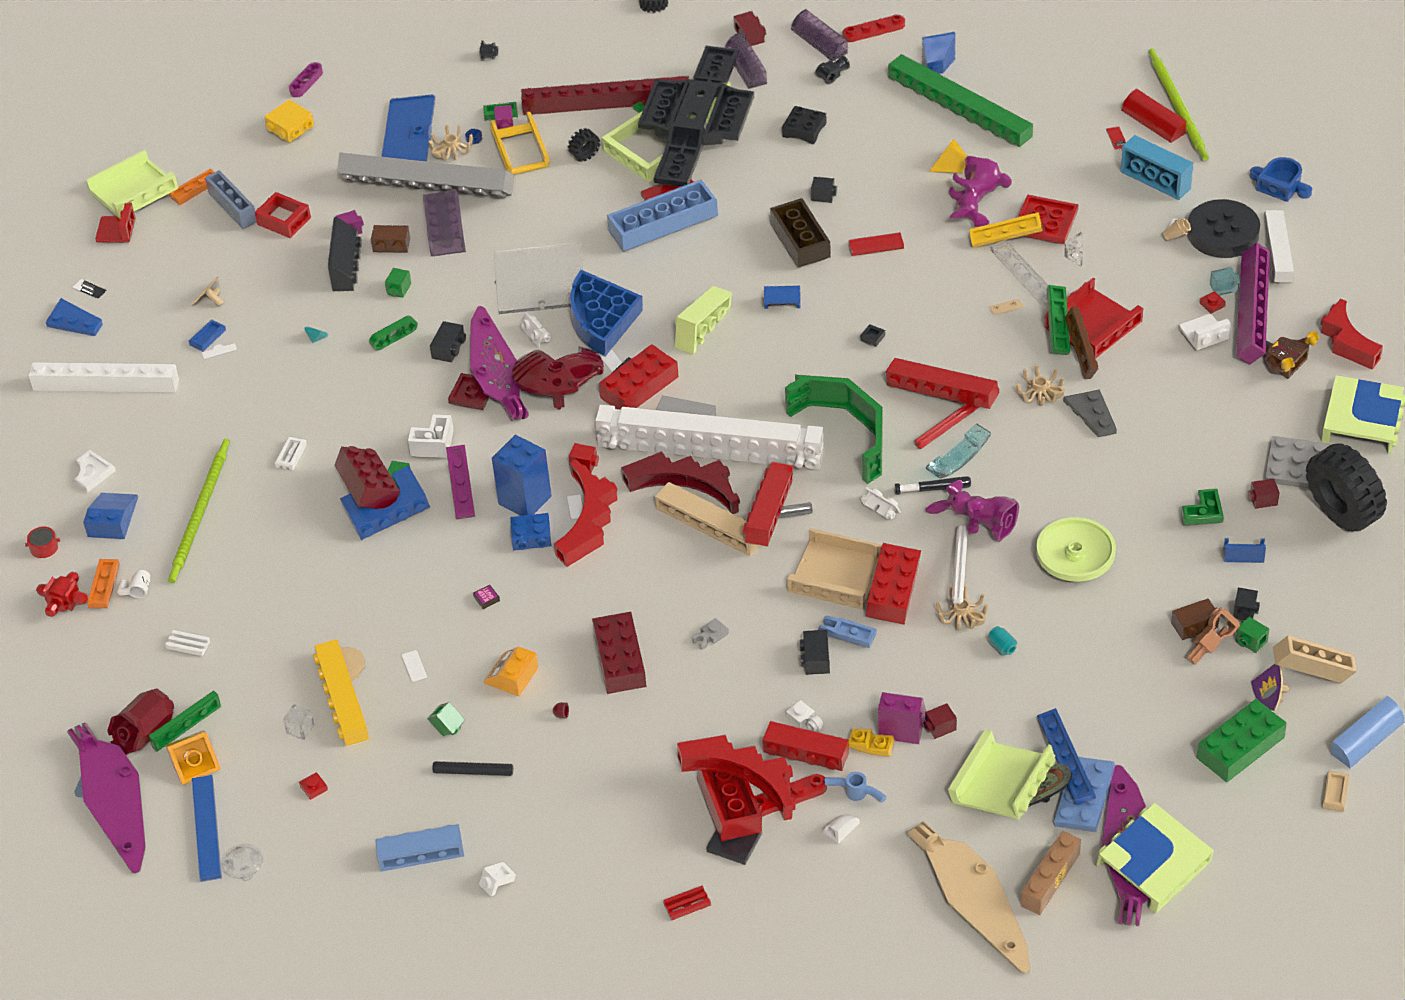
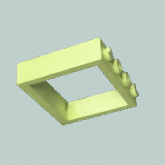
(612, 147)

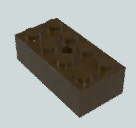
(800, 232)

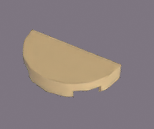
(354, 661)

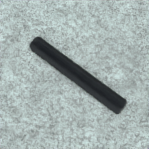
(473, 768)

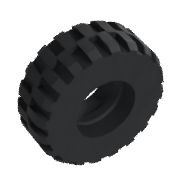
(1346, 487)

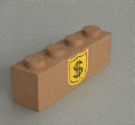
(1050, 872)

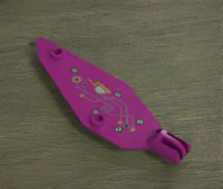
(493, 363)

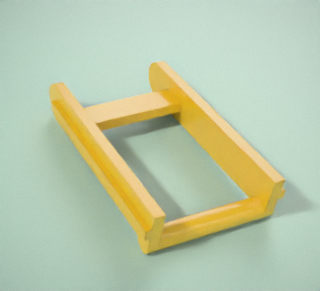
(515, 130)

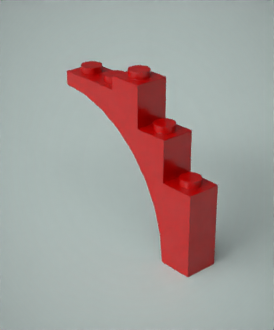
(587, 531)
(745, 763)

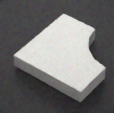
(92, 470)

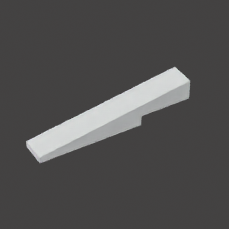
(1279, 246)

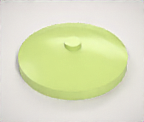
(1076, 549)

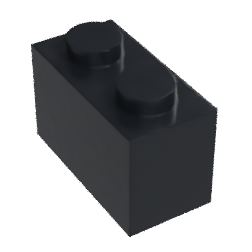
(447, 341)
(815, 652)

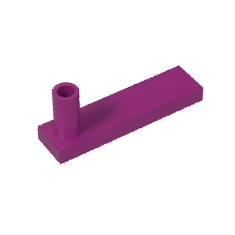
(460, 482)

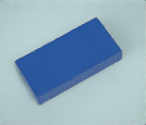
(207, 335)

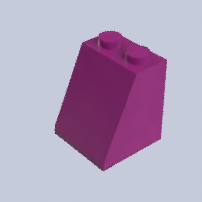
(901, 717)

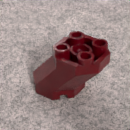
(140, 719)

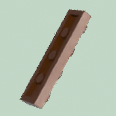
(1081, 342)

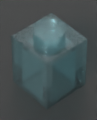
(1224, 281)

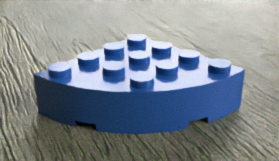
(602, 311)

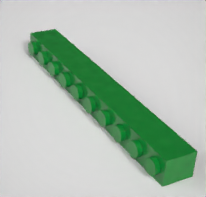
(960, 100)

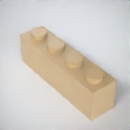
(1314, 659)

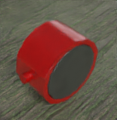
(42, 542)

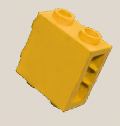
(289, 120)

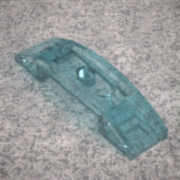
(961, 454)

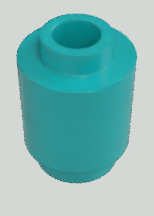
(1002, 640)

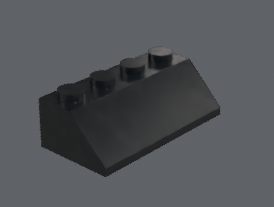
(344, 256)

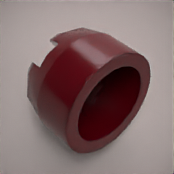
(561, 710)

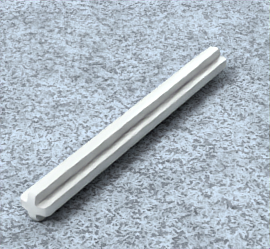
(959, 565)

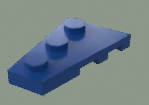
(73, 319)

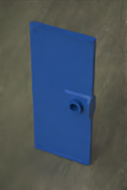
(409, 127)

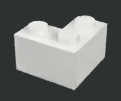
(432, 440)

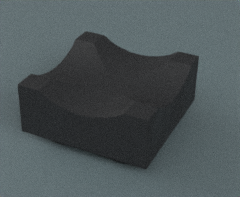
(804, 124)

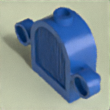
(1281, 179)

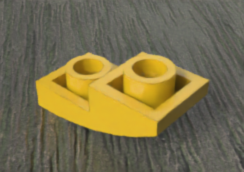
(865, 741)

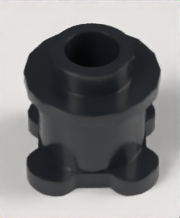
(488, 50)

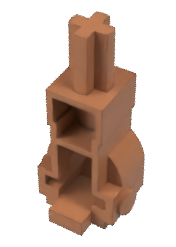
(1208, 639)

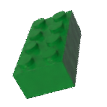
(1241, 740)

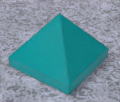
(314, 334)

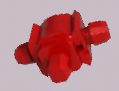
(61, 593)

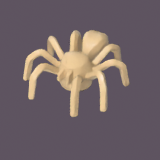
(449, 144)
(1040, 386)
(963, 610)

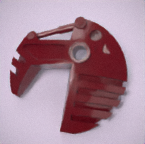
(543, 375)

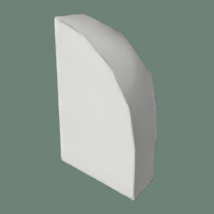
(841, 827)

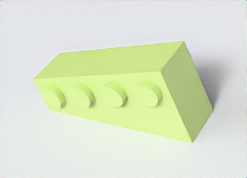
(701, 318)

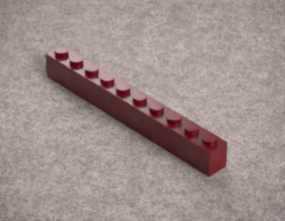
(588, 96)

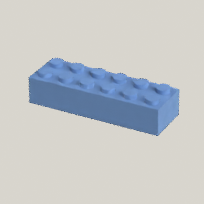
(662, 215)

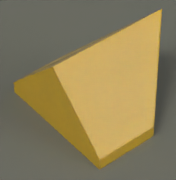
(951, 159)

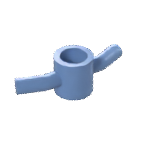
(855, 786)

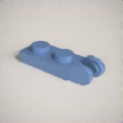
(849, 631)

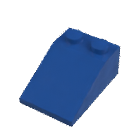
(110, 515)

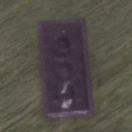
(444, 223)

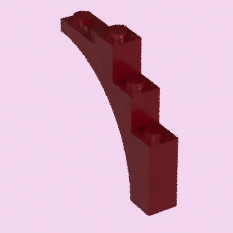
(659, 470)

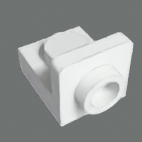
(495, 876)

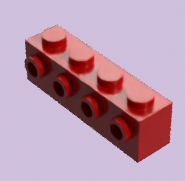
(805, 746)

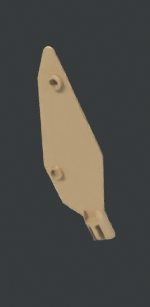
(974, 893)

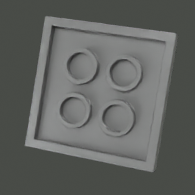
(1289, 460)

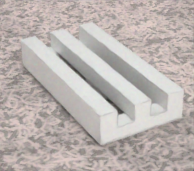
(293, 455)
(189, 641)

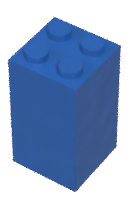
(521, 476)

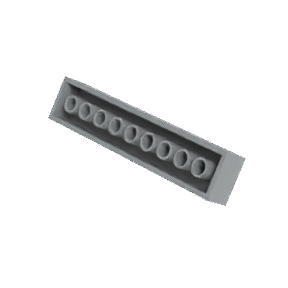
(425, 174)

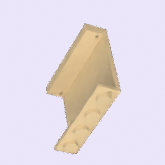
(836, 569)

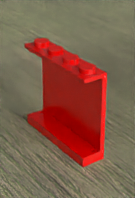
(1102, 317)

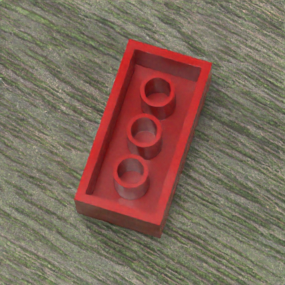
(639, 379)
(893, 583)
(730, 804)

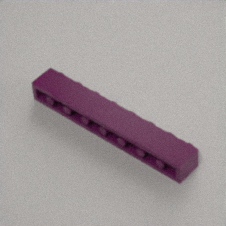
(1253, 303)

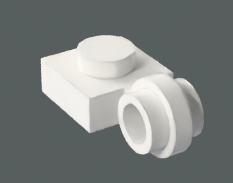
(803, 714)

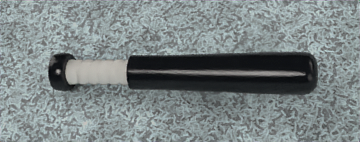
(940, 484)

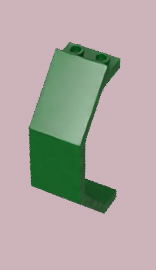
(842, 394)

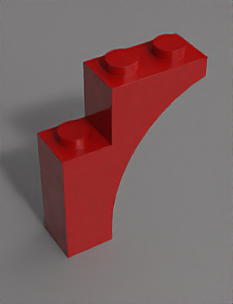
(1347, 340)

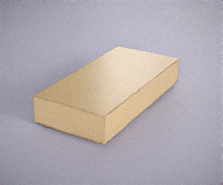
(1335, 791)

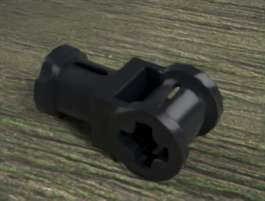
(831, 70)

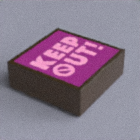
(486, 596)

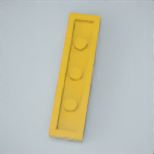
(1005, 230)

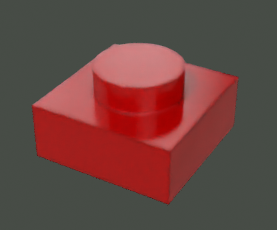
(1212, 302)
(313, 785)

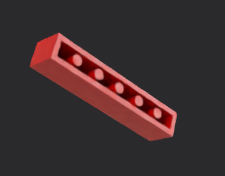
(942, 383)
(768, 504)

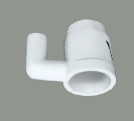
(138, 587)

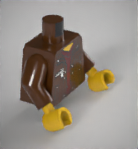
(1289, 354)

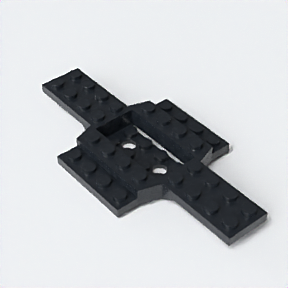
(676, 100)

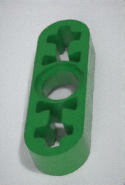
(403, 328)

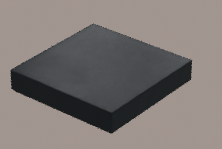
(733, 849)

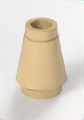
(1178, 228)

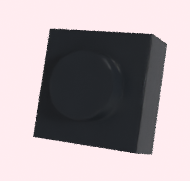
(872, 335)

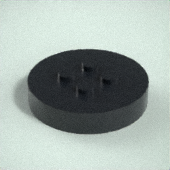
(1223, 228)

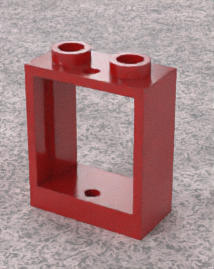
(292, 224)

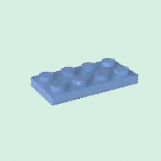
(1088, 814)

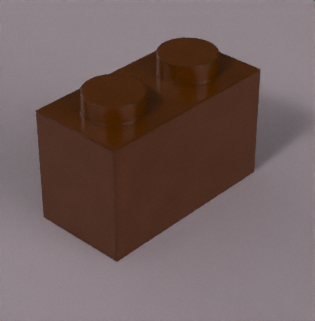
(390, 238)
(1192, 619)

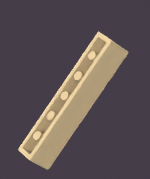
(704, 517)

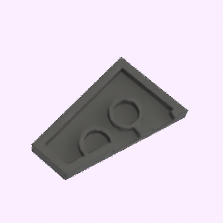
(1093, 410)

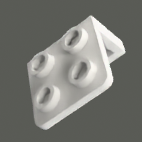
(1206, 331)

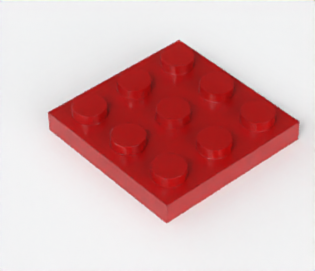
(1055, 217)

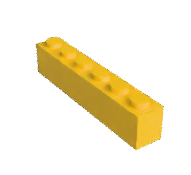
(341, 692)

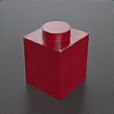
(1264, 493)
(940, 721)

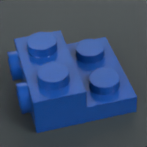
(530, 531)

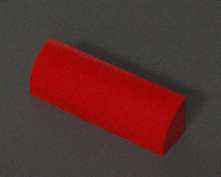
(1154, 116)

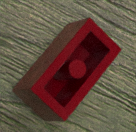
(751, 27)

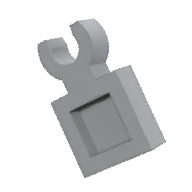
(711, 632)

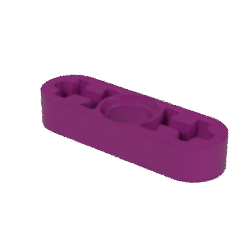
(311, 72)

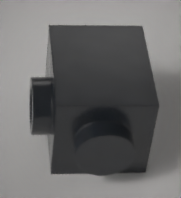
(823, 189)
(1246, 604)

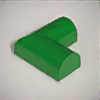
(1207, 512)

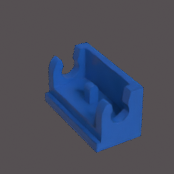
(782, 295)
(1244, 552)

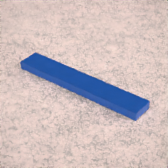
(1066, 754)
(206, 828)

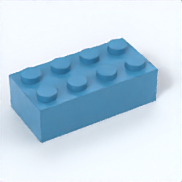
(1156, 167)

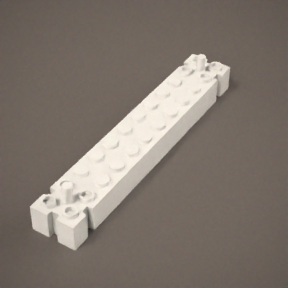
(709, 436)

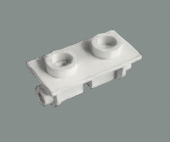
(534, 330)
(875, 498)

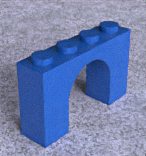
(410, 502)

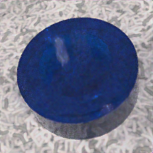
(477, 136)

